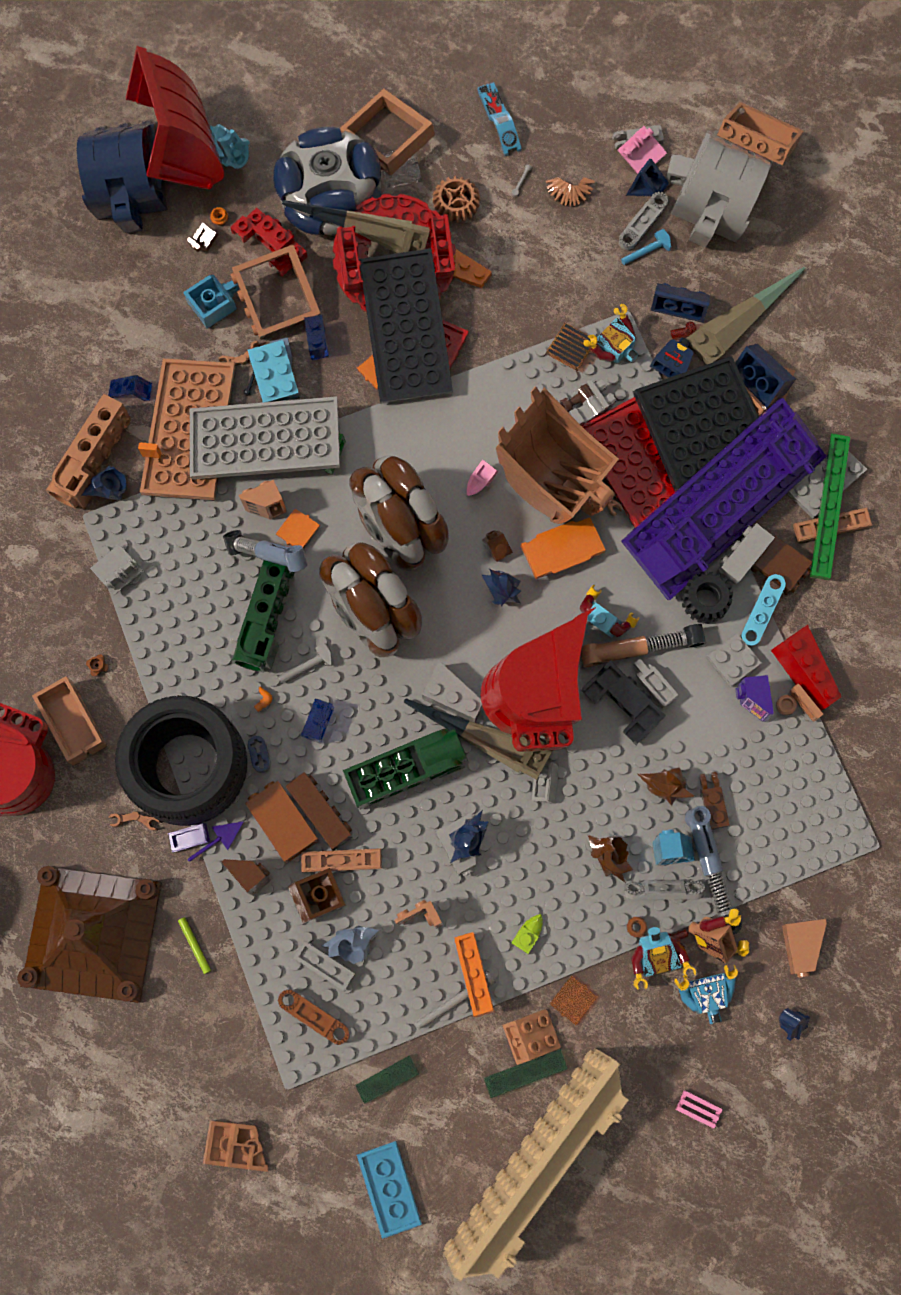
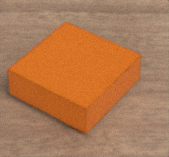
(149, 450)

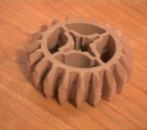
(458, 205)

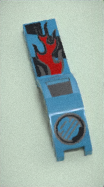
(501, 118)

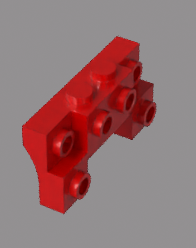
(271, 235)

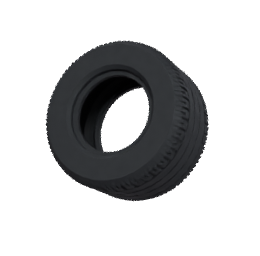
(151, 731)

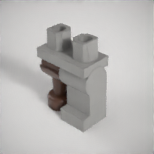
(592, 400)

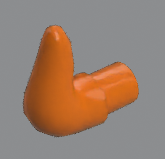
(267, 699)

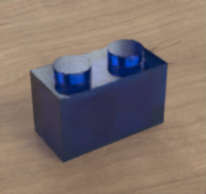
(316, 337)

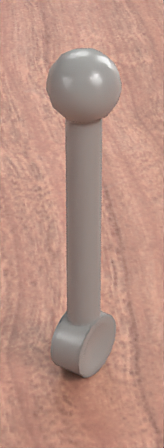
(515, 192)

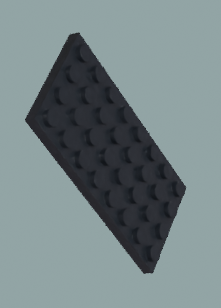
(405, 326)

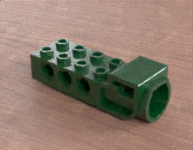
(259, 626)
(405, 767)

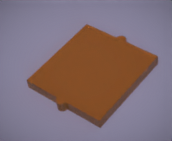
(573, 1000)

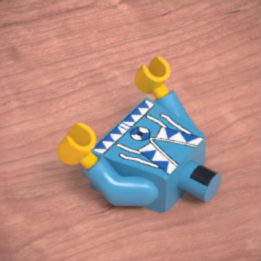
(709, 993)

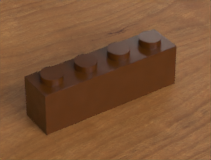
(318, 810)

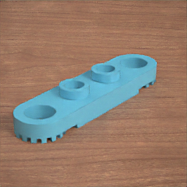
(763, 609)

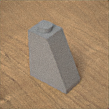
(462, 865)

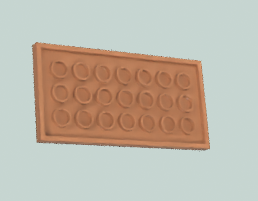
(182, 387)

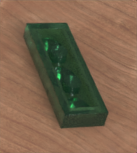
(387, 1079)

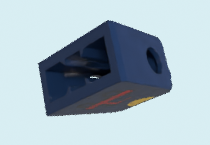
(673, 358)

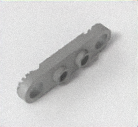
(643, 220)
(664, 890)

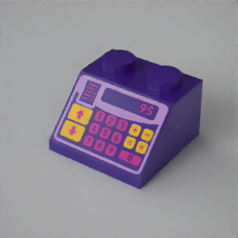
(756, 696)

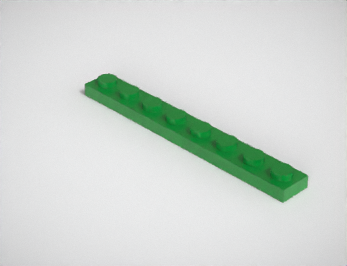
(830, 507)

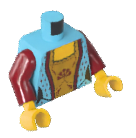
(615, 340)
(603, 619)
(658, 955)

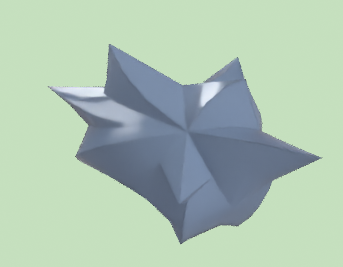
(351, 943)

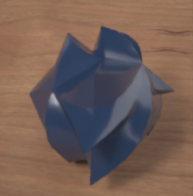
(107, 484)
(502, 587)
(468, 838)

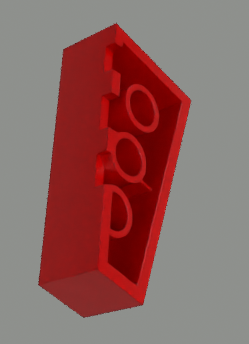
(806, 666)

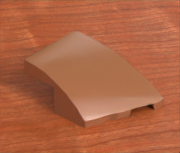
(234, 1146)

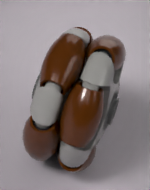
(399, 511)
(371, 598)

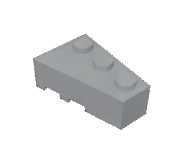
(745, 553)

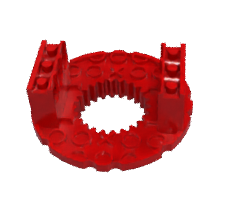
(351, 246)

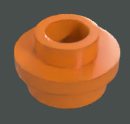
(219, 212)

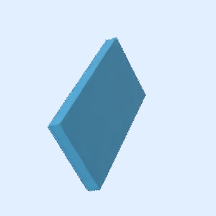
(389, 1189)

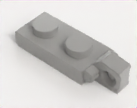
(655, 683)

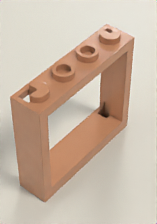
(406, 113)
(761, 124)
(243, 294)

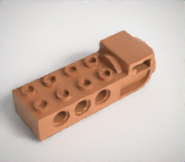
(88, 452)

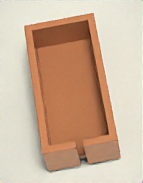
(69, 720)

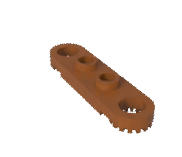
(313, 1017)

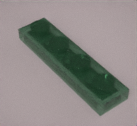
(525, 1073)

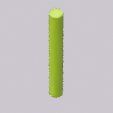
(194, 945)

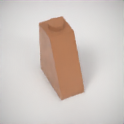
(803, 945)

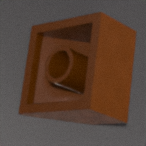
(248, 874)
(316, 895)

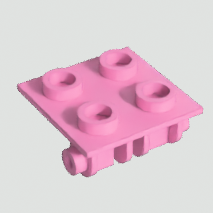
(641, 148)

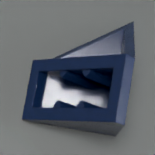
(648, 181)

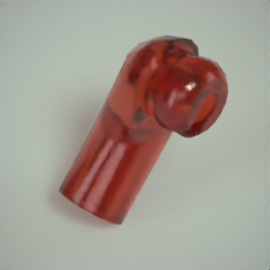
(683, 332)

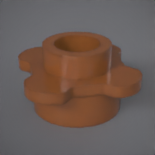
(91, 663)

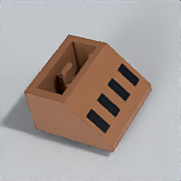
(263, 500)

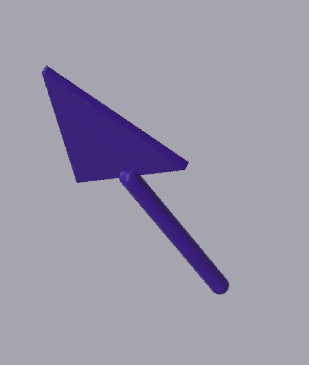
(225, 833)

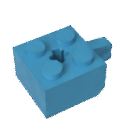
(211, 299)

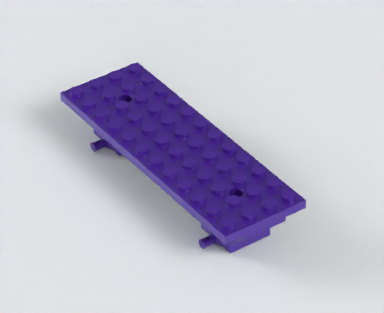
(724, 498)

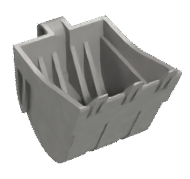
(721, 189)

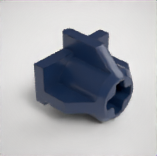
(793, 1023)

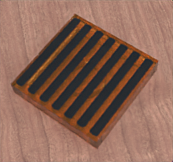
(569, 347)

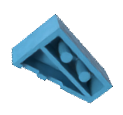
(672, 848)

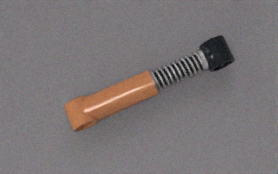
(596, 654)

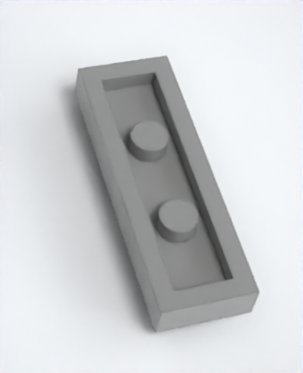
(324, 965)

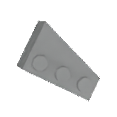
(451, 694)

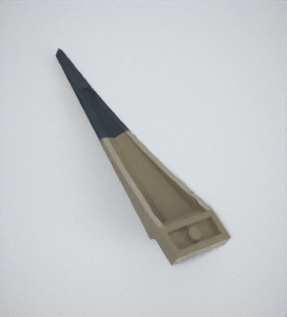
(389, 232)
(489, 740)

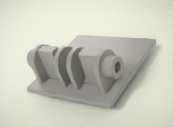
(116, 569)

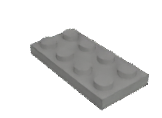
(809, 490)

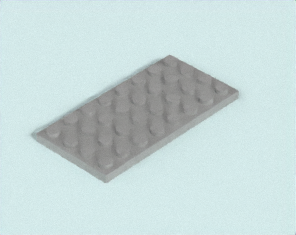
(264, 438)

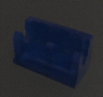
(317, 721)

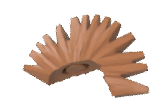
(569, 191)

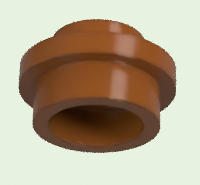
(643, 927)

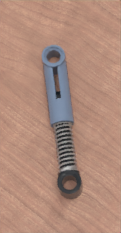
(292, 556)
(710, 859)

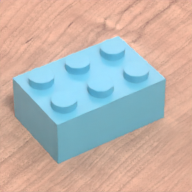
(273, 372)

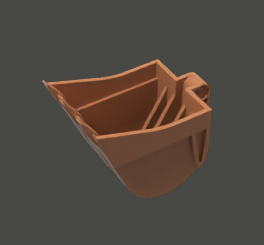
(555, 460)

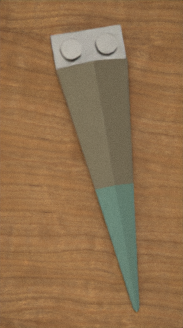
(721, 333)

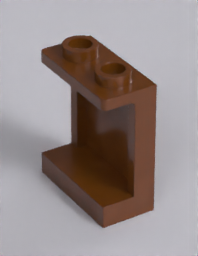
(785, 561)

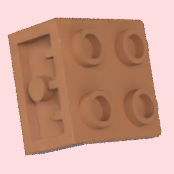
(421, 907)
(531, 1036)

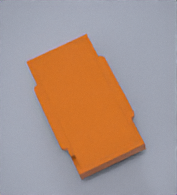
(563, 547)

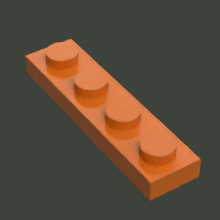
(474, 975)

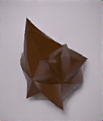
(667, 784)
(611, 855)

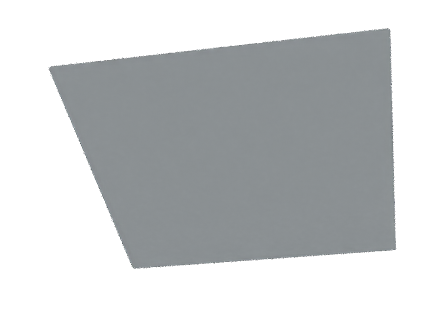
(182, 623)

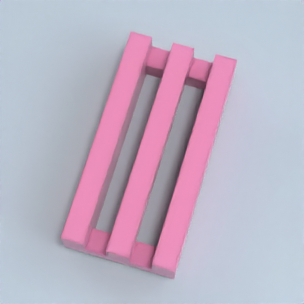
(715, 1117)

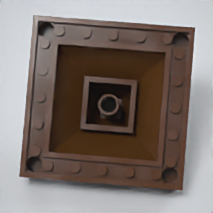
(91, 934)

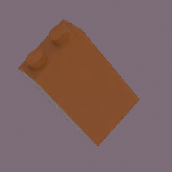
(281, 821)

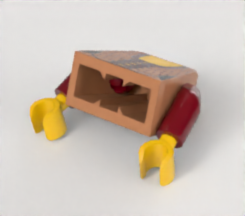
(717, 937)

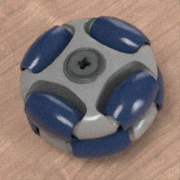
(328, 172)

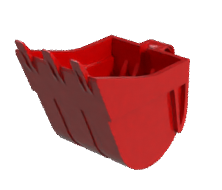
(537, 688)
(25, 766)

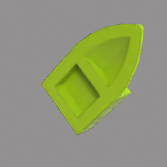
(528, 933)

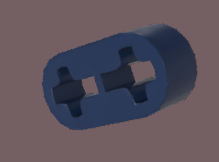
(263, 753)

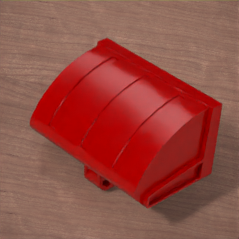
(183, 140)

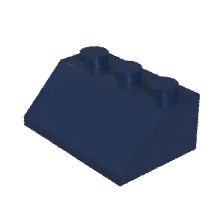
(680, 302)
(763, 375)

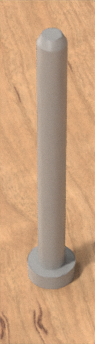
(449, 1004)

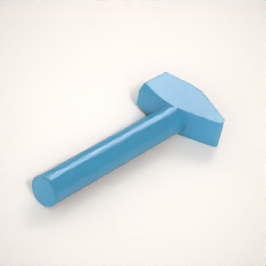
(663, 240)

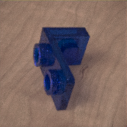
(130, 385)

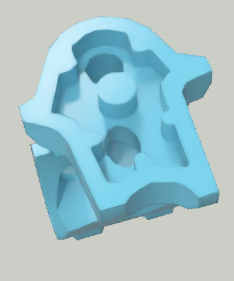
(230, 146)

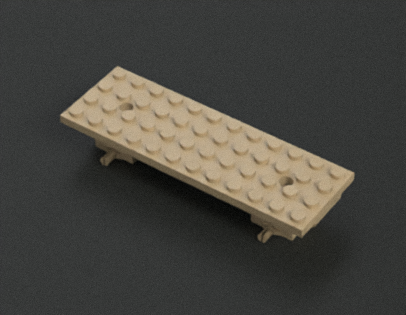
(493, 1231)

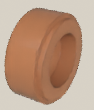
(786, 705)

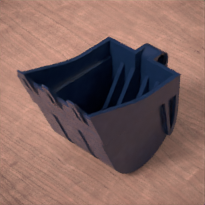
(115, 174)

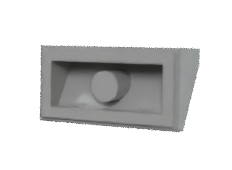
(545, 786)

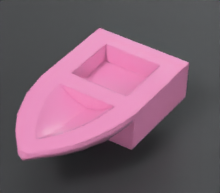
(480, 478)

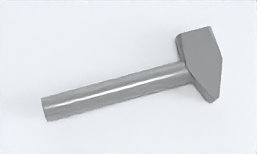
(323, 655)

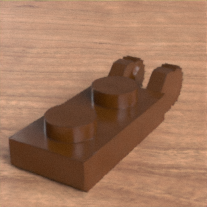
(714, 801)

